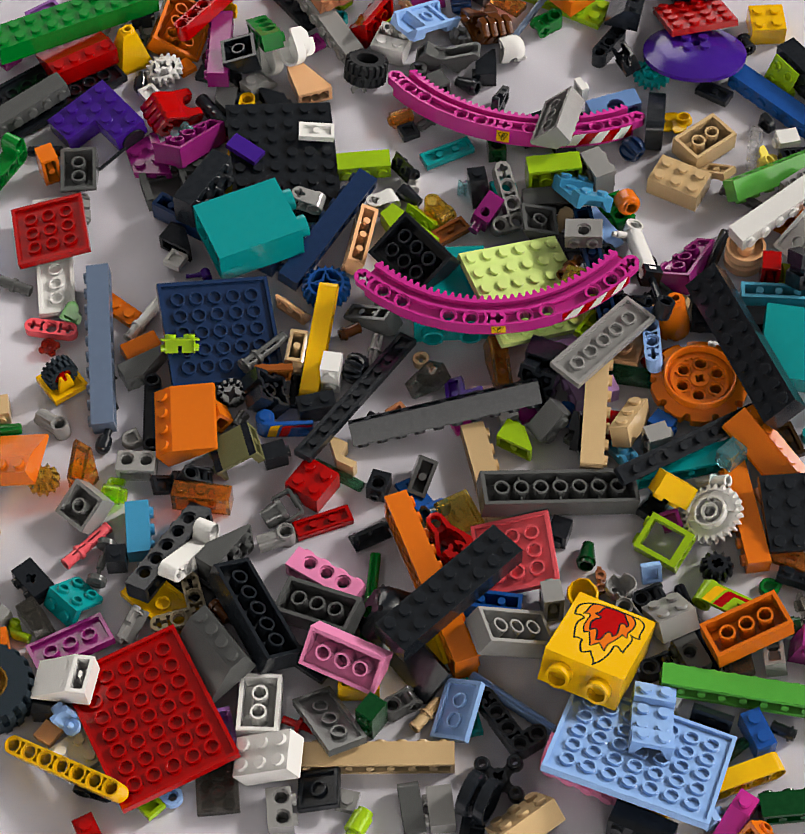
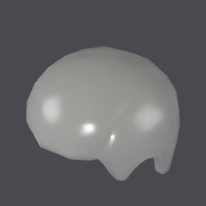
(620, 586)

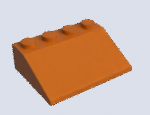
(164, 36)
(185, 422)
(21, 458)

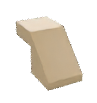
(339, 451)

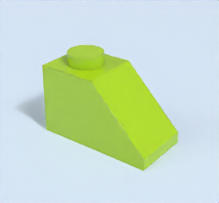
(514, 439)

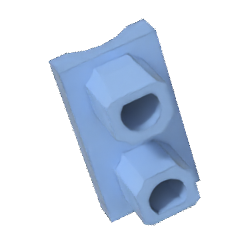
(65, 719)

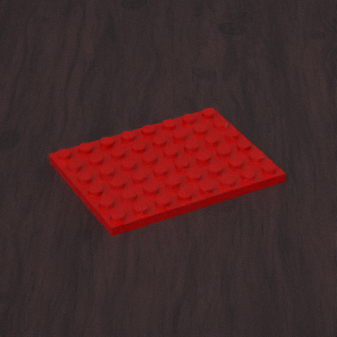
(154, 719)

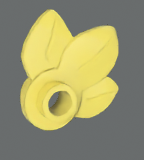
(765, 157)

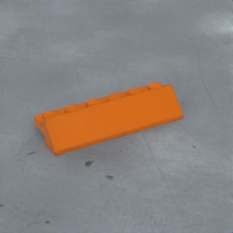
(765, 446)

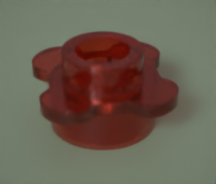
(46, 343)

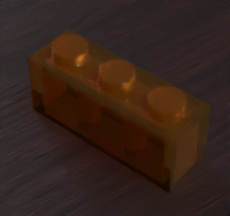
(214, 496)

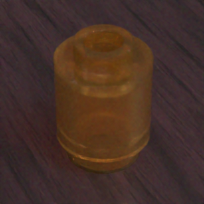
(400, 117)

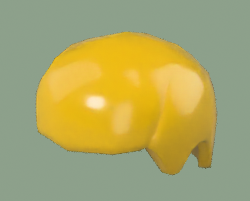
(581, 585)

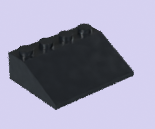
(414, 253)

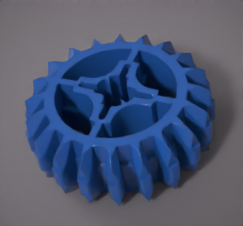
(328, 275)

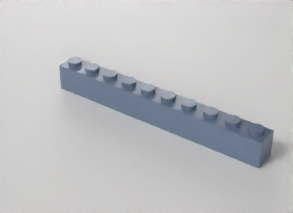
(100, 348)

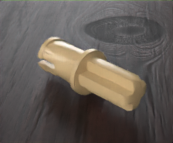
(426, 714)

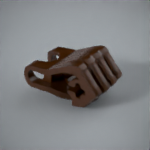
(486, 25)

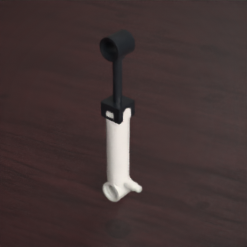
(649, 272)

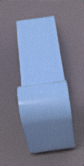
(653, 346)

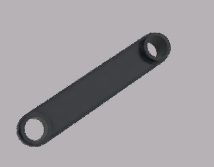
(149, 410)

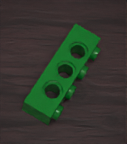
(266, 33)

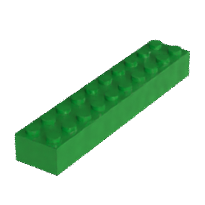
(65, 24)

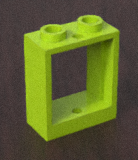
(682, 550)

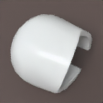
(511, 47)

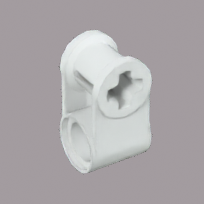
(382, 200)

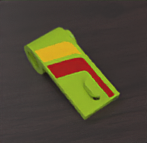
(718, 596)

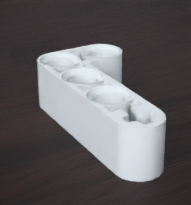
(183, 560)

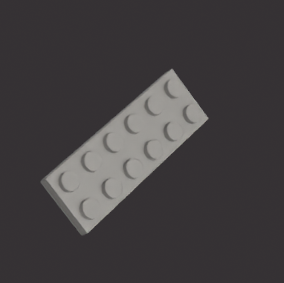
(602, 341)

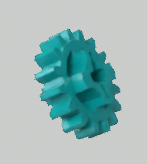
(649, 77)

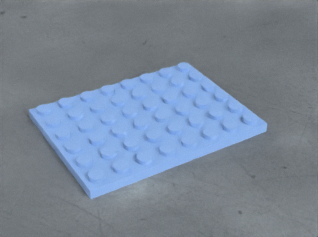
(593, 752)

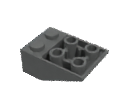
(223, 549)

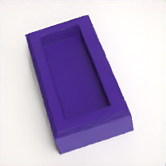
(245, 149)

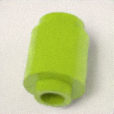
(359, 821)

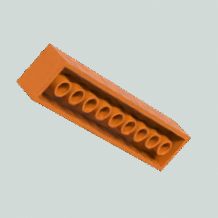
(421, 565)

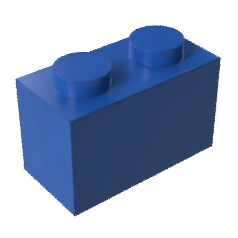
(757, 732)

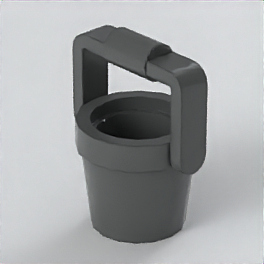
(276, 513)

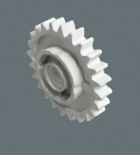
(727, 513)

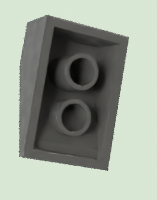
(79, 169)

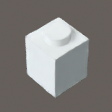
(786, 139)

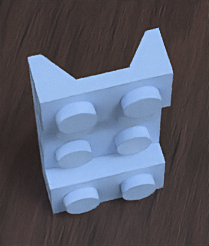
(421, 19)
(652, 718)

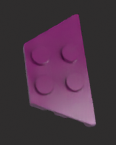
(143, 160)

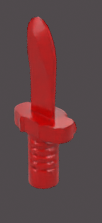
(298, 725)

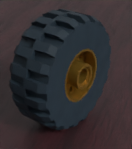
(15, 689)

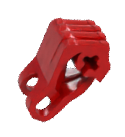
(168, 110)
(446, 536)

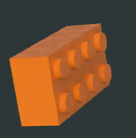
(747, 628)

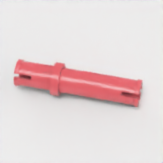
(80, 551)

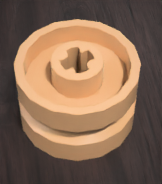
(745, 262)

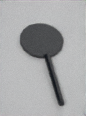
(129, 141)

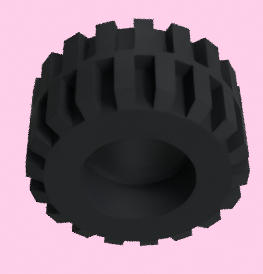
(366, 69)

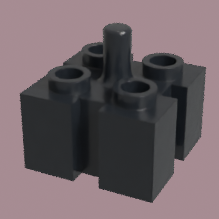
(796, 273)
(546, 378)
(265, 392)

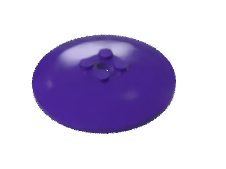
(695, 56)

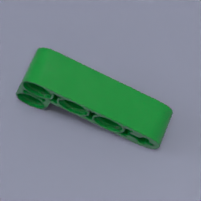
(12, 156)

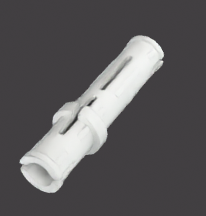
(138, 326)

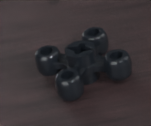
(505, 774)

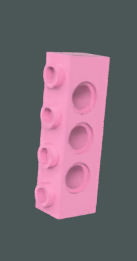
(304, 558)

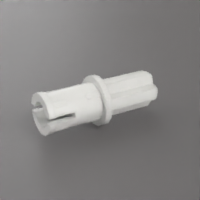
(712, 479)

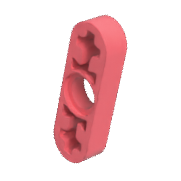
(45, 324)

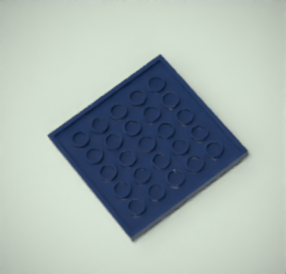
(226, 317)

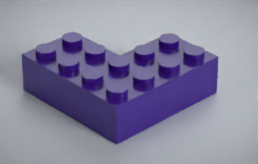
(96, 112)

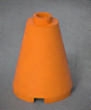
(678, 324)

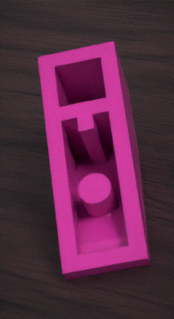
(738, 813)

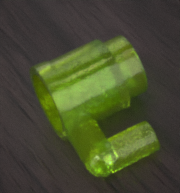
(115, 493)

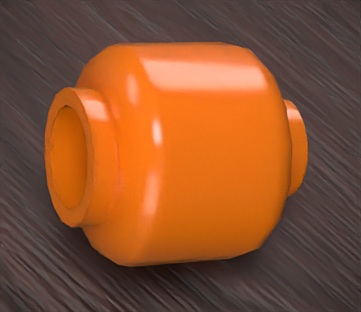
(626, 201)

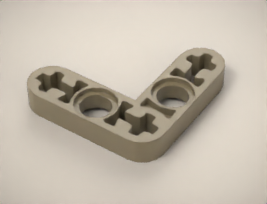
(187, 612)

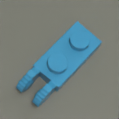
(620, 454)

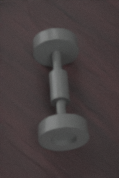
(97, 580)

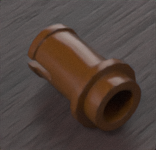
(349, 331)
(217, 609)

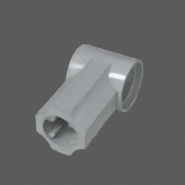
(55, 424)
(276, 538)

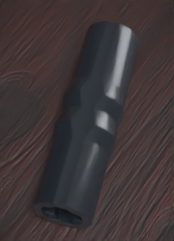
(210, 110)

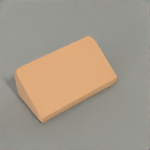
(292, 310)

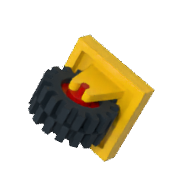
(61, 379)

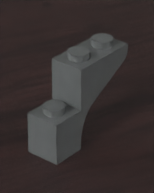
(454, 57)

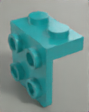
(70, 598)

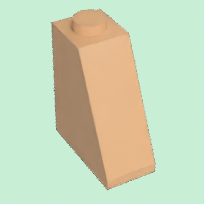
(308, 85)

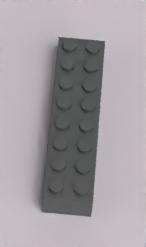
(558, 490)

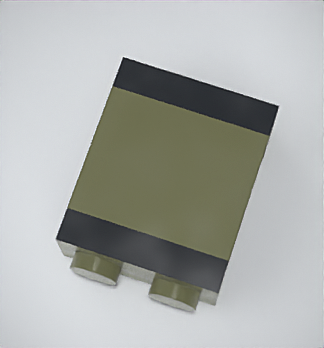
(236, 447)

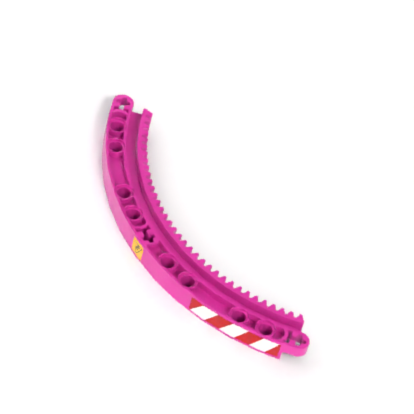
(500, 126)
(561, 302)

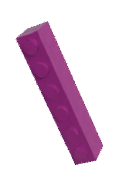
(219, 29)

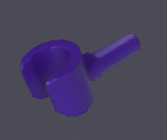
(204, 273)

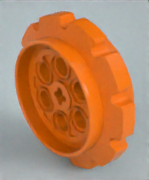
(694, 371)

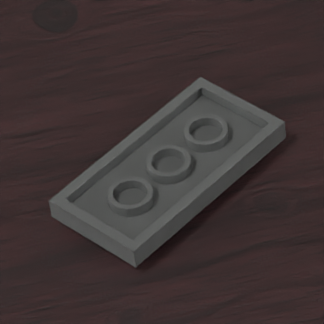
(329, 721)

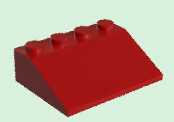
(79, 57)

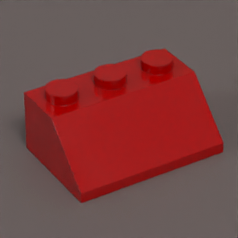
(370, 21)

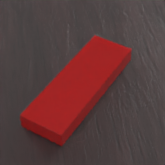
(323, 522)

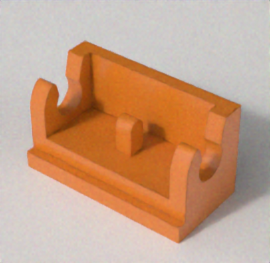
(139, 345)

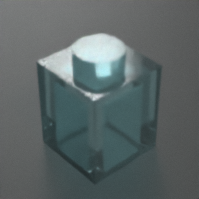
(731, 454)

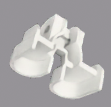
(294, 52)

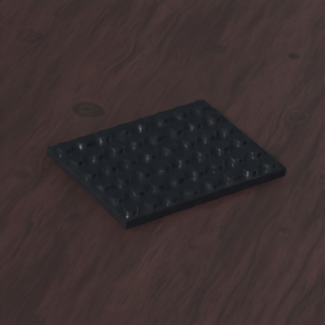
(289, 159)

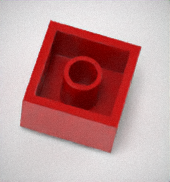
(313, 484)

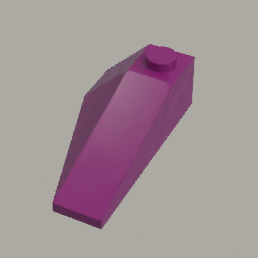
(686, 265)

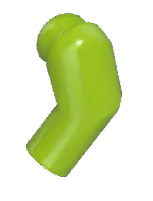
(16, 631)

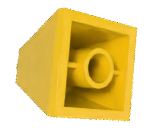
(131, 50)

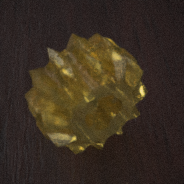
(47, 481)

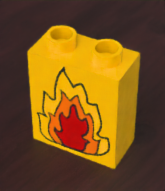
(596, 651)

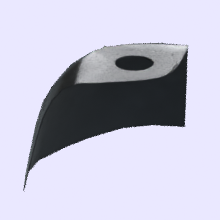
(386, 597)

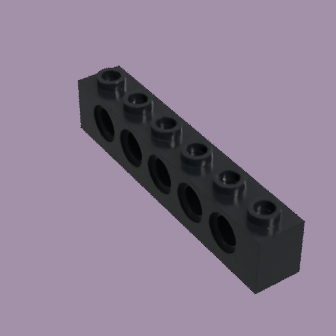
(145, 580)

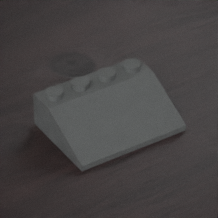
(215, 653)

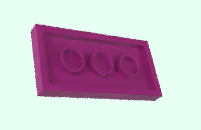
(79, 638)

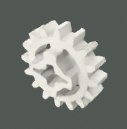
(164, 69)

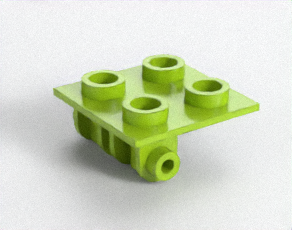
(782, 75)

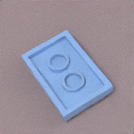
(457, 710)

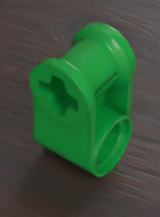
(547, 22)

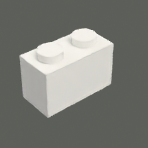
(331, 371)

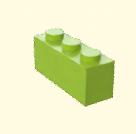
(373, 162)

